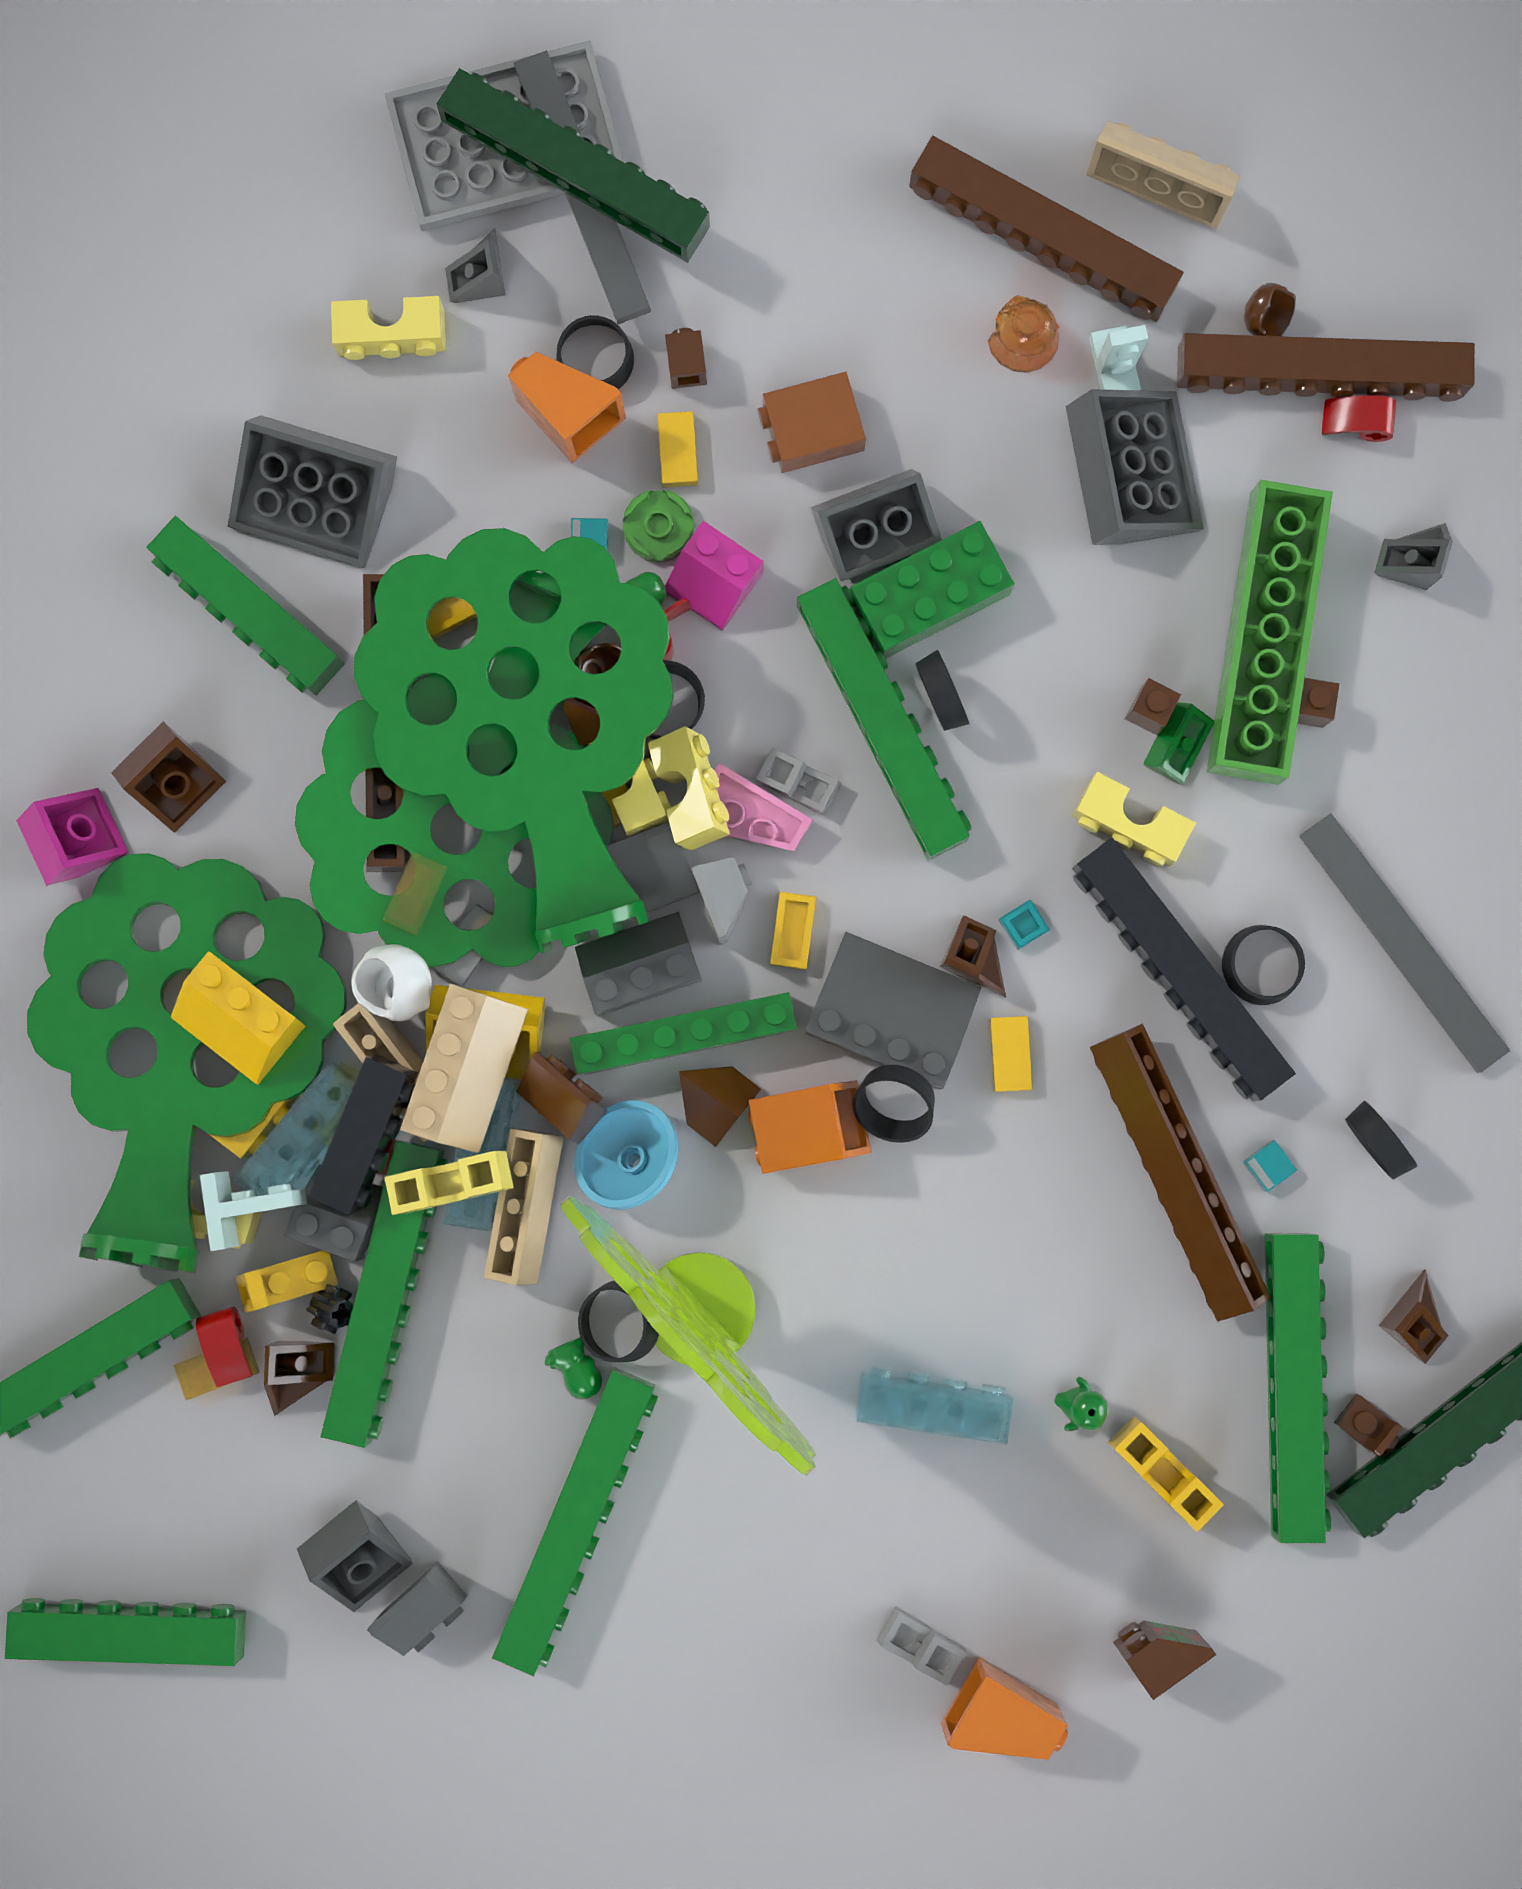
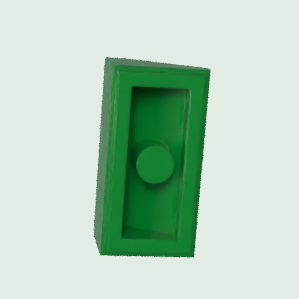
(1179, 742)

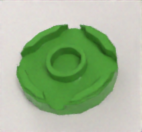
(658, 525)

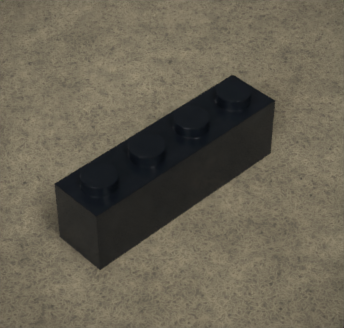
(364, 1135)

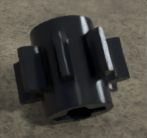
(330, 1308)

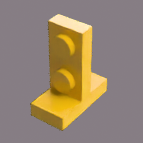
(285, 1280)

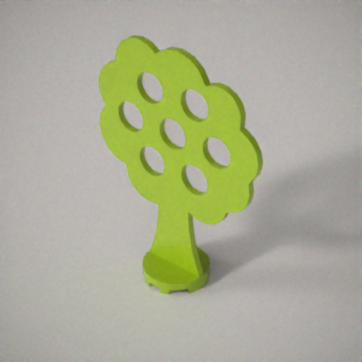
(702, 1319)

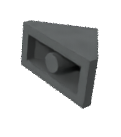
(476, 273)
(1416, 558)

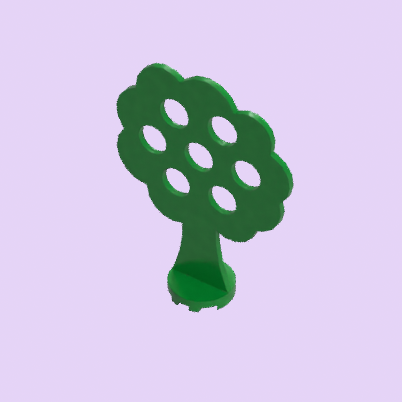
(545, 787)
(343, 837)
(149, 1202)

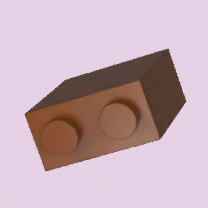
(812, 422)

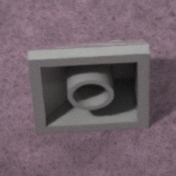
(723, 893)

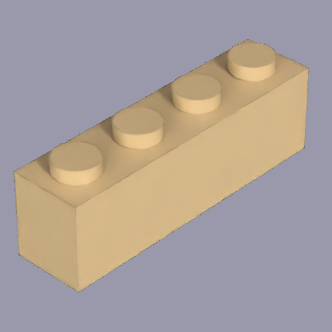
(376, 1035)
(525, 1210)

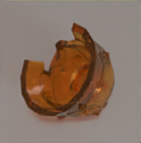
(1024, 335)

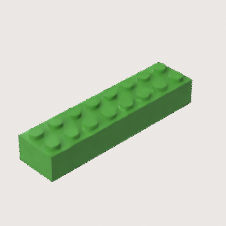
(1269, 632)

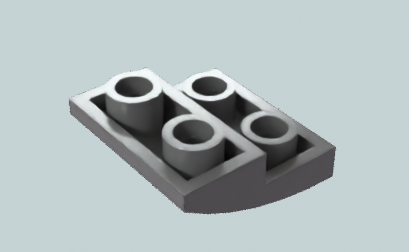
(655, 867)

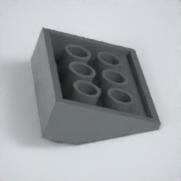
(1133, 465)
(310, 490)
(893, 1009)

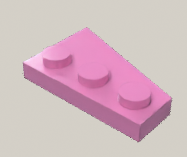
(758, 814)

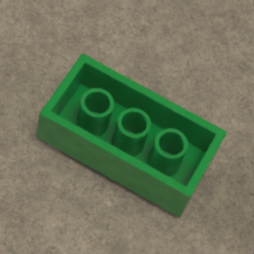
(932, 589)

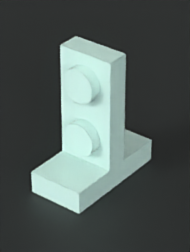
(1116, 356)
(223, 1206)

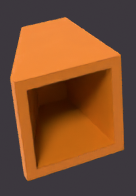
(566, 403)
(807, 1127)
(1003, 1717)

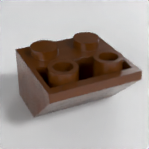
(565, 1103)

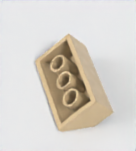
(1162, 174)
(464, 1069)

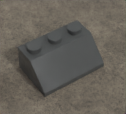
(877, 524)
(637, 964)

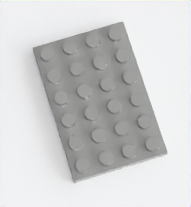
(462, 179)

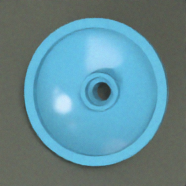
(610, 1149)

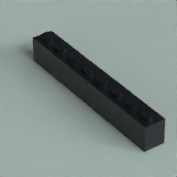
(1183, 972)

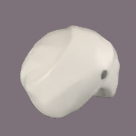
(392, 982)

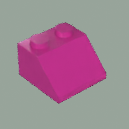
(714, 575)
(71, 835)

